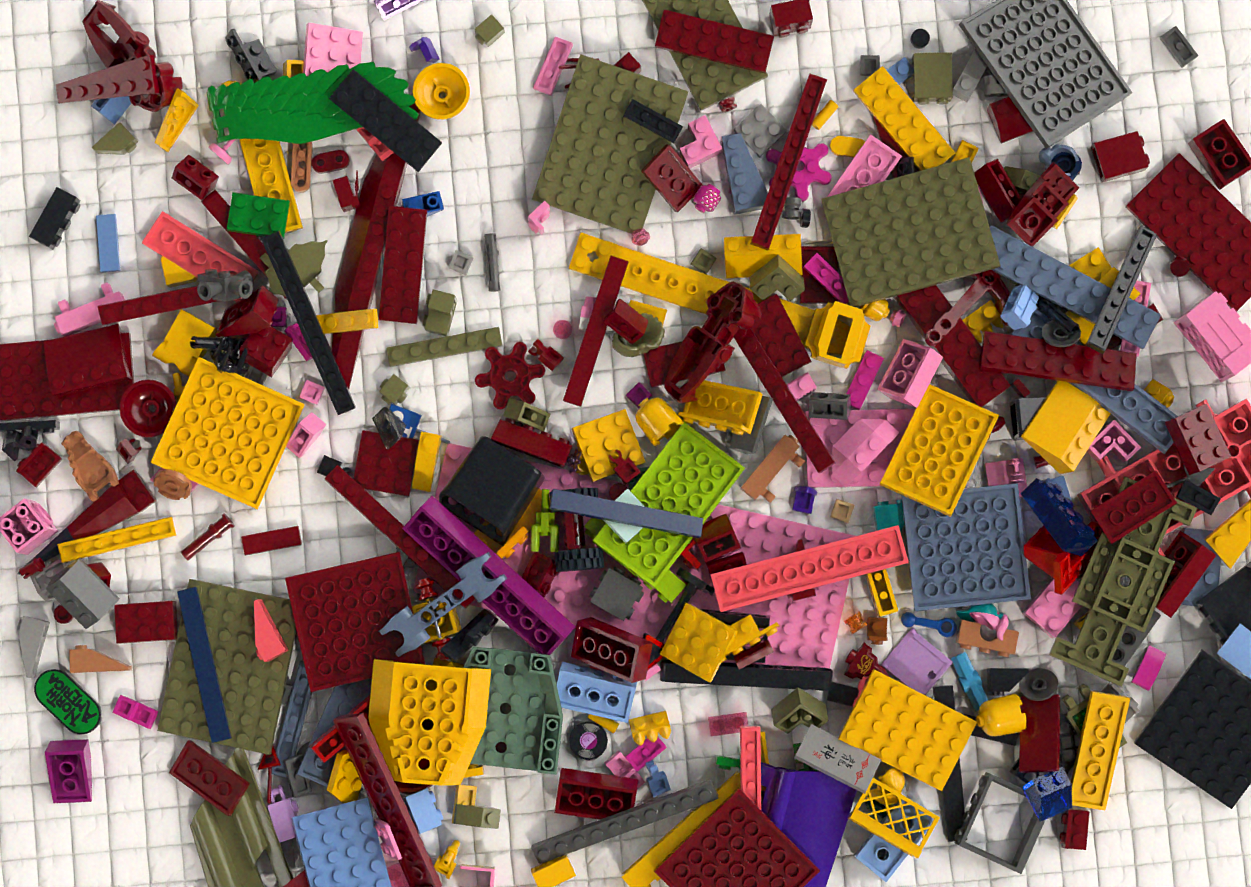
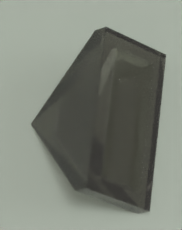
(389, 427)

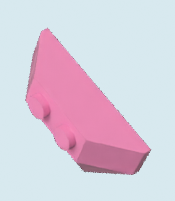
(860, 447)

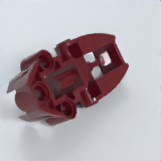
(127, 48)
(710, 344)

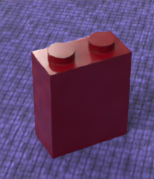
(1120, 156)

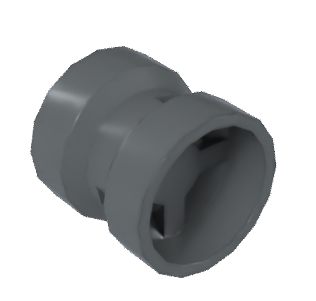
(791, 208)

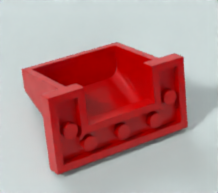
(1058, 564)

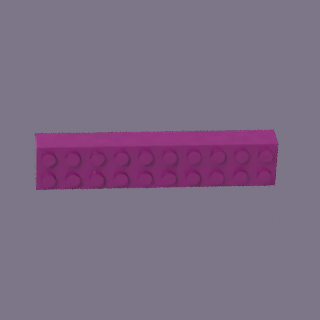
(512, 600)

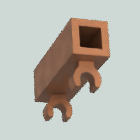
(770, 466)

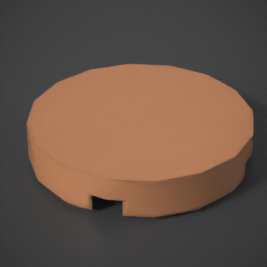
(172, 484)

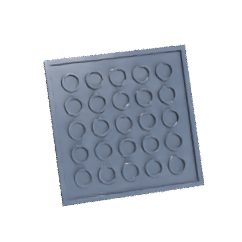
(967, 556)

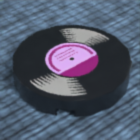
(588, 740)

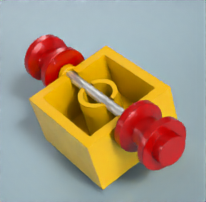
(444, 627)

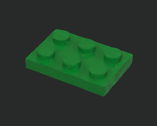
(257, 215)

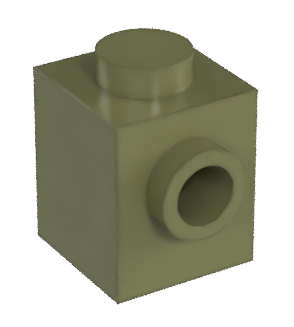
(393, 390)

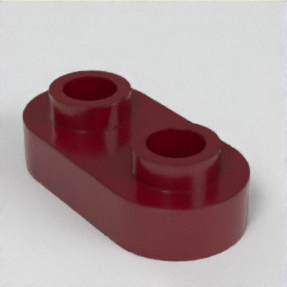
(330, 163)

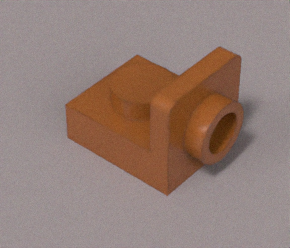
(877, 630)

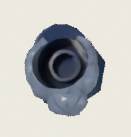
(1064, 157)

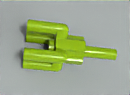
(545, 526)

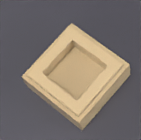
(842, 511)

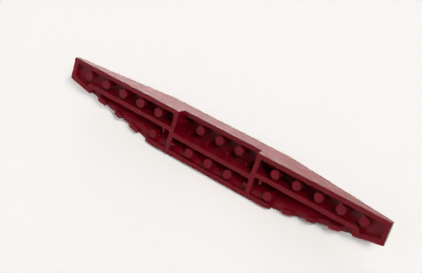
(365, 252)

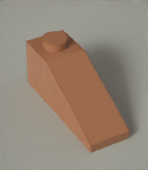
(93, 661)

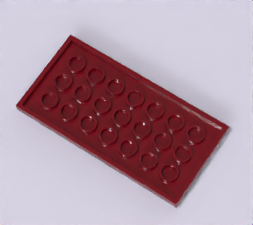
(1199, 226)
(27, 391)

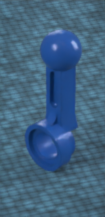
(909, 619)

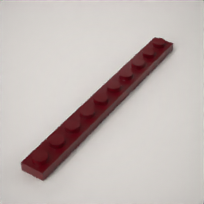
(788, 162)
(784, 399)
(392, 529)

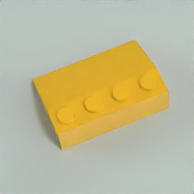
(1065, 426)

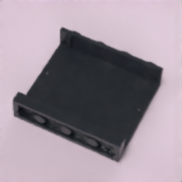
(1229, 604)

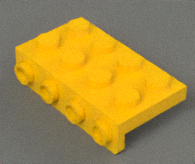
(723, 407)

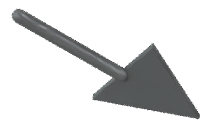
(1196, 478)

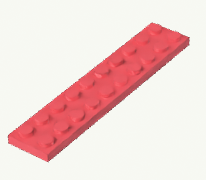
(809, 568)

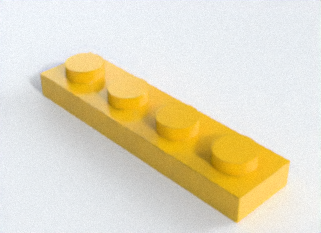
(348, 321)

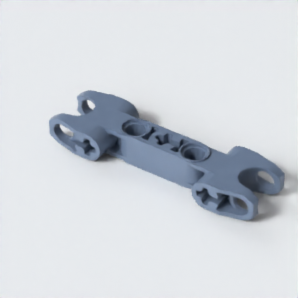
(471, 583)

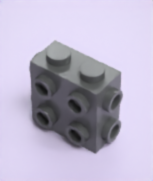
(617, 593)

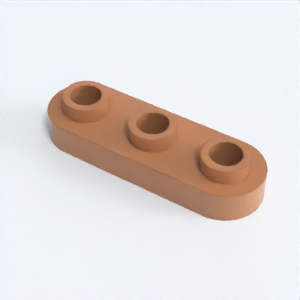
(297, 174)

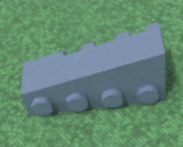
(744, 180)

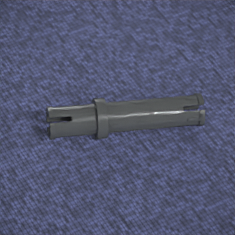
(492, 262)

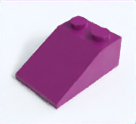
(69, 770)

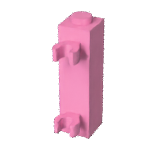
(84, 316)

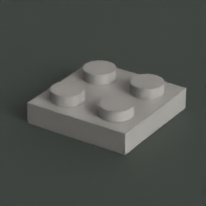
(760, 130)

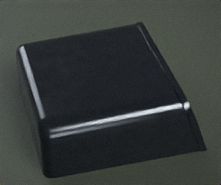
(493, 487)

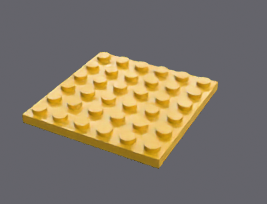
(227, 433)

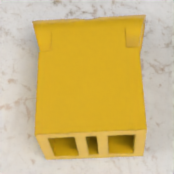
(177, 346)

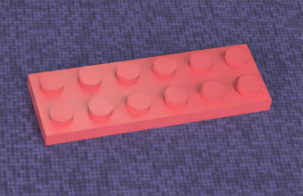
(191, 249)

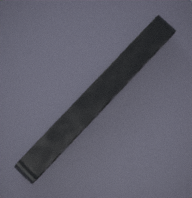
(754, 676)

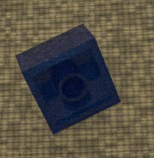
(1049, 794)

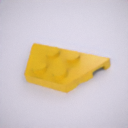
(344, 779)

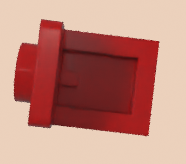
(690, 560)

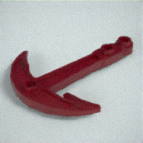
(993, 286)

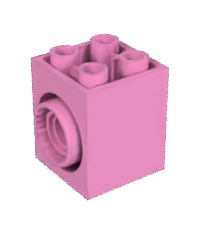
(26, 526)

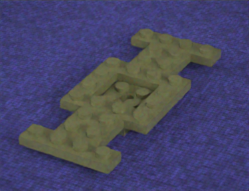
(1116, 605)

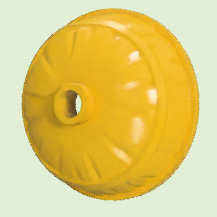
(439, 79)

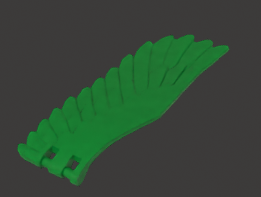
(296, 106)

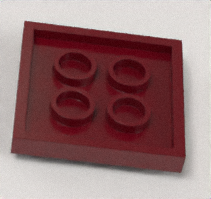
(385, 468)

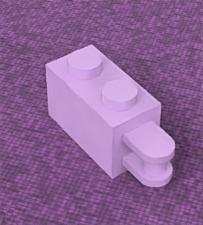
(281, 814)

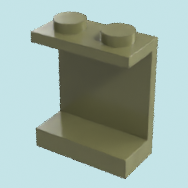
(932, 78)

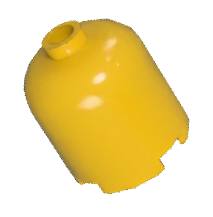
(657, 420)
(1001, 716)

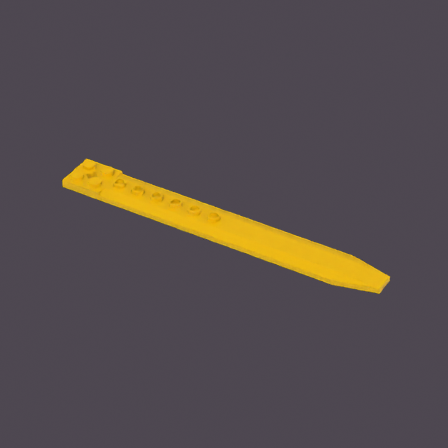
(680, 284)

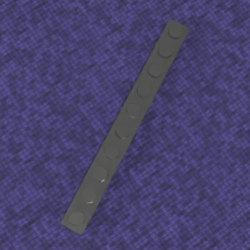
(625, 821)

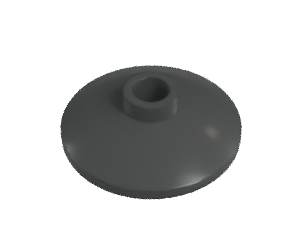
(1058, 336)
(1039, 684)

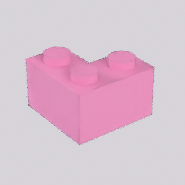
(704, 145)
(1113, 438)

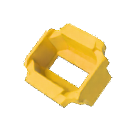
(822, 328)

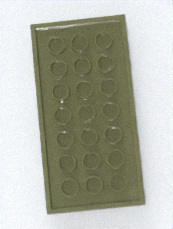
(706, 79)

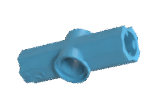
(969, 680)

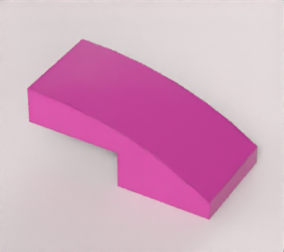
(1148, 668)
(135, 711)

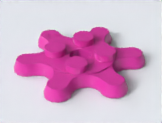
(811, 171)

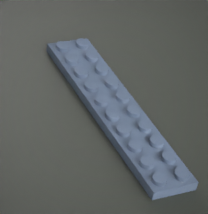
(1068, 287)
(1133, 408)

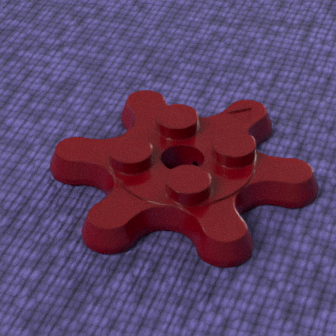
(513, 362)

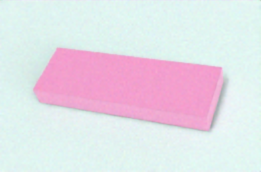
(550, 72)

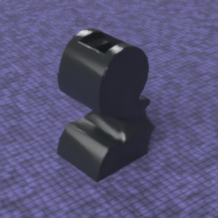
(24, 440)

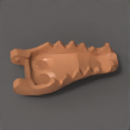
(89, 467)

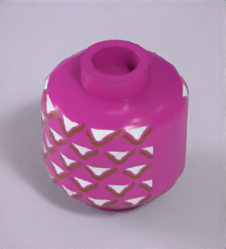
(707, 198)

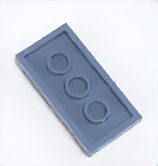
(1210, 577)

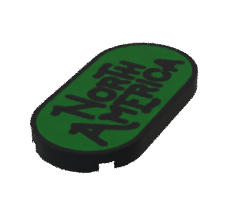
(68, 701)

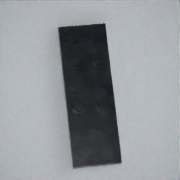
(385, 120)

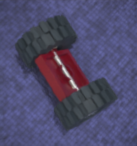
(578, 556)

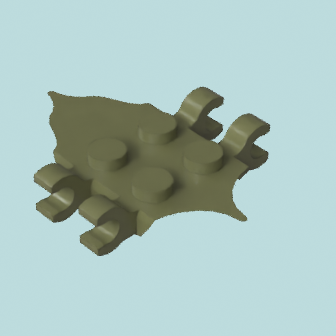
(308, 263)

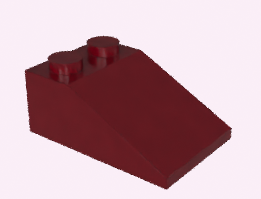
(249, 314)

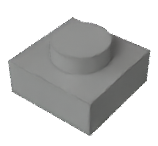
(460, 262)

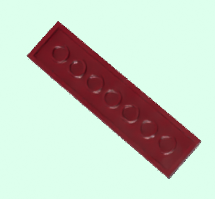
(1068, 364)

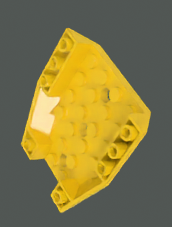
(403, 702)

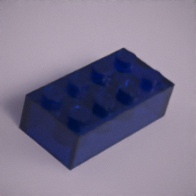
(1059, 517)

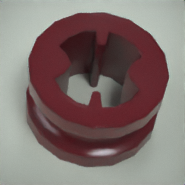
(727, 104)

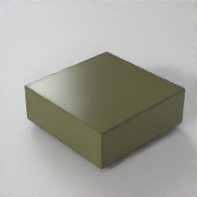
(703, 261)

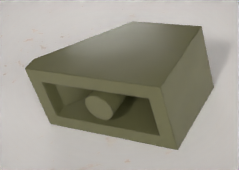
(116, 141)
(1021, 178)
(526, 414)
(477, 816)

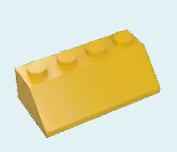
(745, 259)

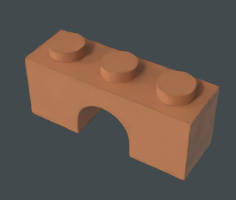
(969, 636)

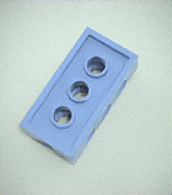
(598, 703)
(888, 865)

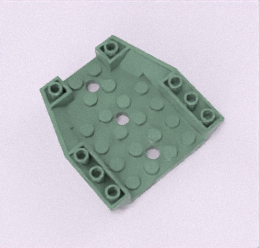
(535, 717)

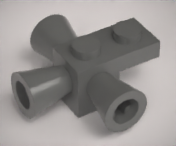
(224, 286)

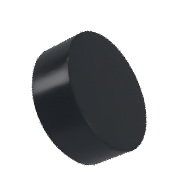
(920, 38)
(805, 218)

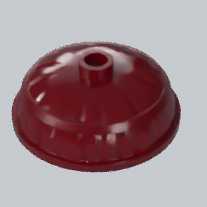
(136, 404)

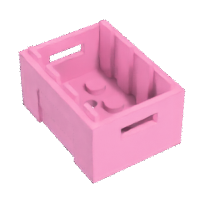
(1217, 335)

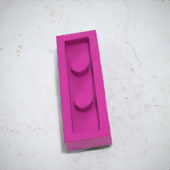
(827, 277)
(864, 378)

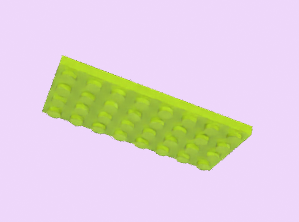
(683, 479)

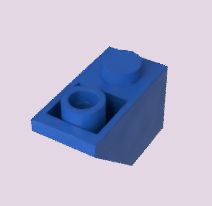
(429, 201)

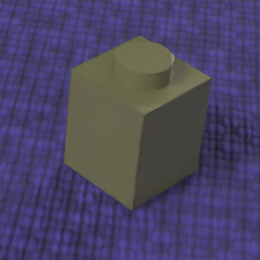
(489, 31)

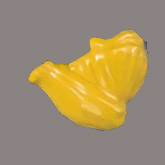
(892, 778)

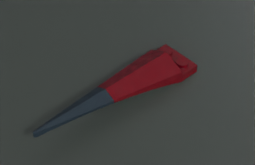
(111, 508)

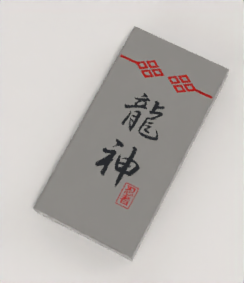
(837, 759)

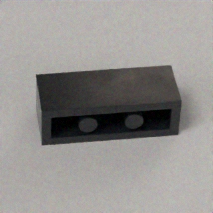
(55, 218)

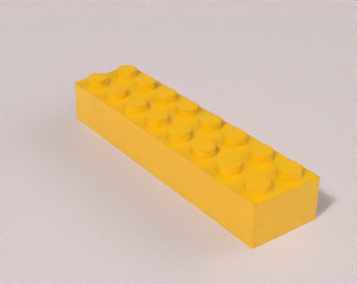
(642, 872)

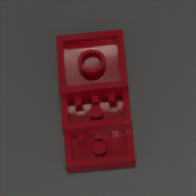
(1042, 204)

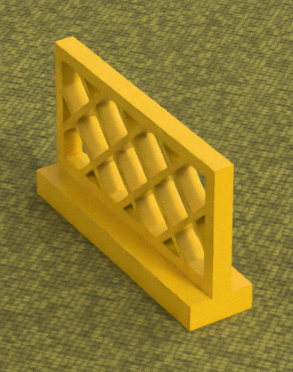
(885, 833)

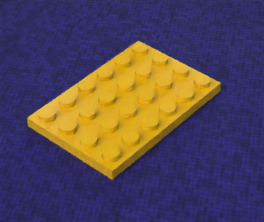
(939, 450)
(907, 730)

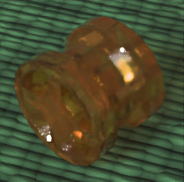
(855, 622)

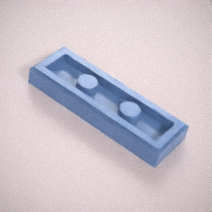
(108, 243)

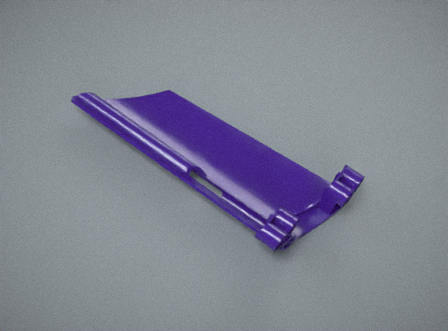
(809, 811)

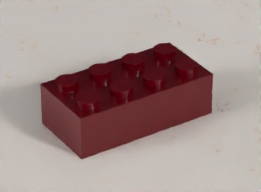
(611, 649)
(594, 794)

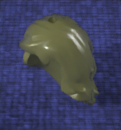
(650, 340)

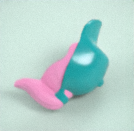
(986, 615)

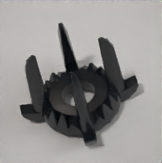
(220, 358)

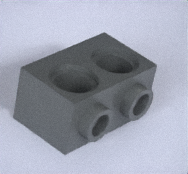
(829, 405)

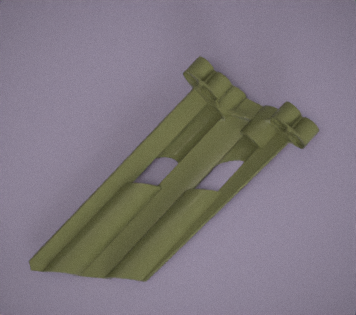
(234, 843)

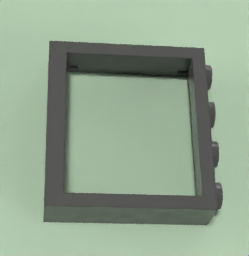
(1028, 840)

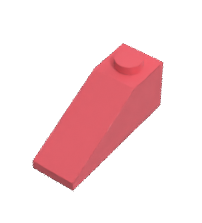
(267, 637)

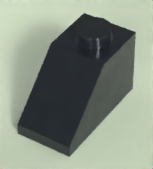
(1004, 679)

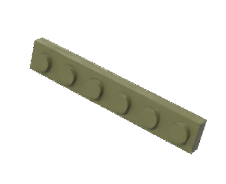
(444, 346)

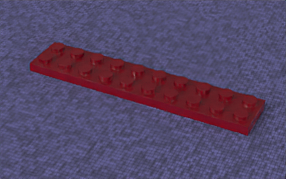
(386, 799)

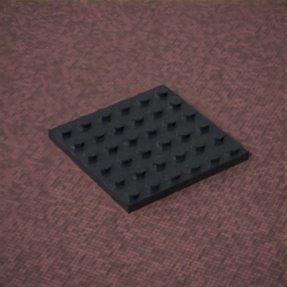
(1205, 729)

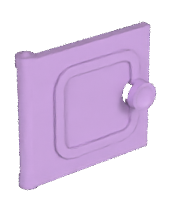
(914, 660)

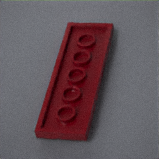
(714, 41)
(403, 264)

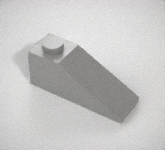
(969, 77)
(32, 639)

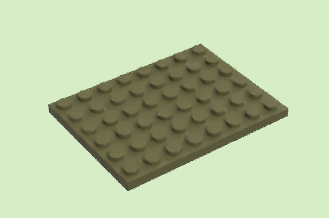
(598, 152)
(910, 232)
(249, 686)

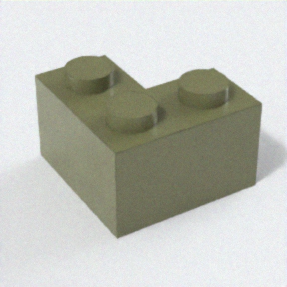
(777, 276)
(441, 312)
(797, 709)

